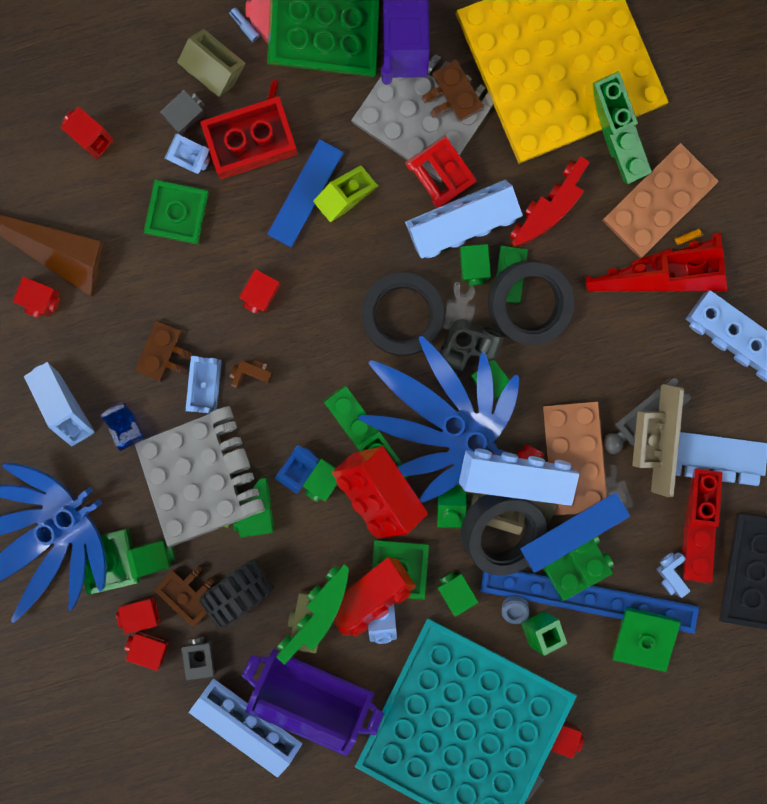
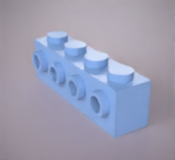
(464, 219)
(731, 331)
(518, 477)
(255, 737)

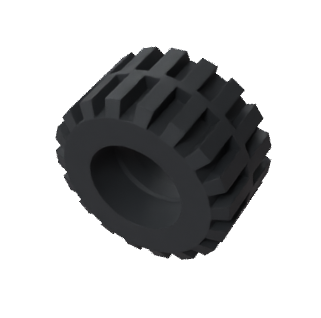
(236, 594)

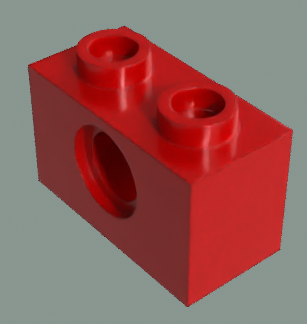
(86, 132)

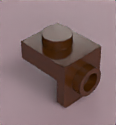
(257, 370)

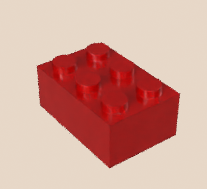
(249, 138)
(379, 493)

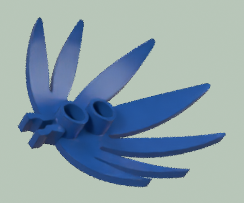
(461, 429)
(59, 523)

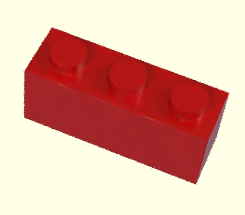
(373, 596)

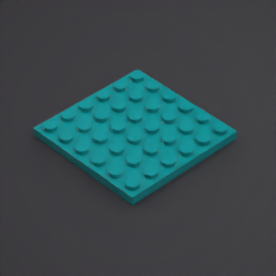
(464, 724)

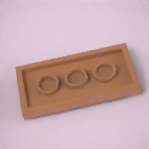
(660, 200)
(576, 437)

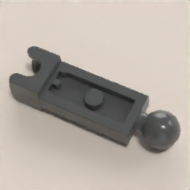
(613, 442)

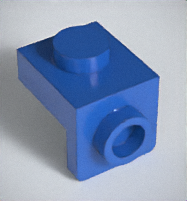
(297, 468)

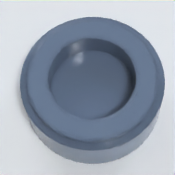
(515, 609)

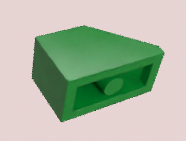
(262, 522)
(150, 558)

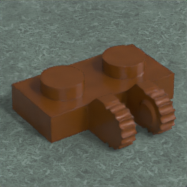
(457, 92)
(159, 351)
(182, 596)

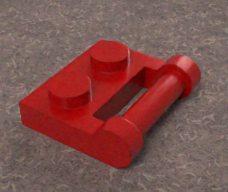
(448, 166)

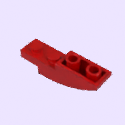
(546, 214)
(701, 525)

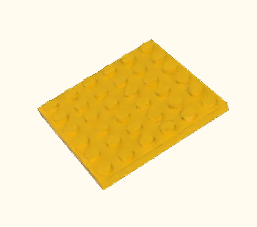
(544, 62)

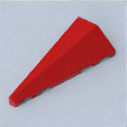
(687, 269)

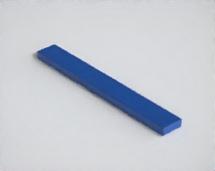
(591, 600)

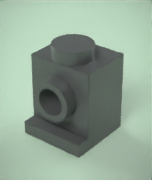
(198, 668)

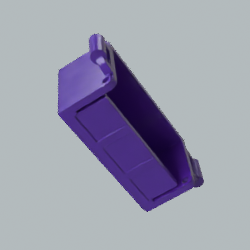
(405, 39)
(310, 702)

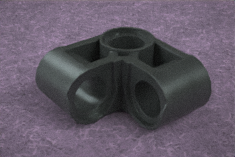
(480, 340)

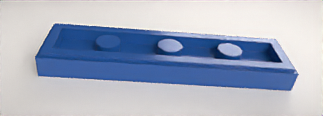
(307, 187)
(575, 532)

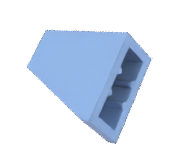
(58, 404)

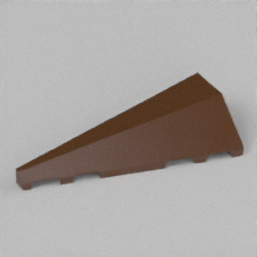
(64, 253)

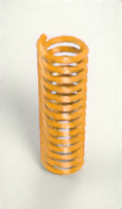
(688, 236)

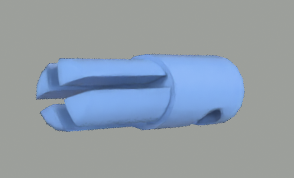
(245, 25)

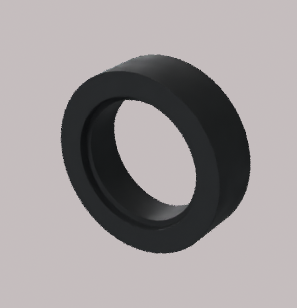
(392, 282)
(562, 310)
(477, 518)

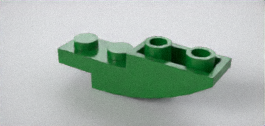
(619, 127)
(347, 413)
(324, 605)

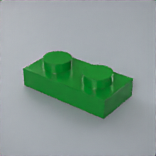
(507, 257)

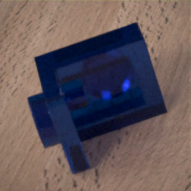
(122, 426)

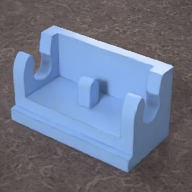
(203, 384)

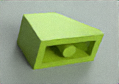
(345, 193)

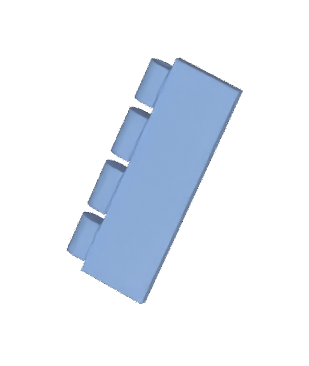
(724, 456)

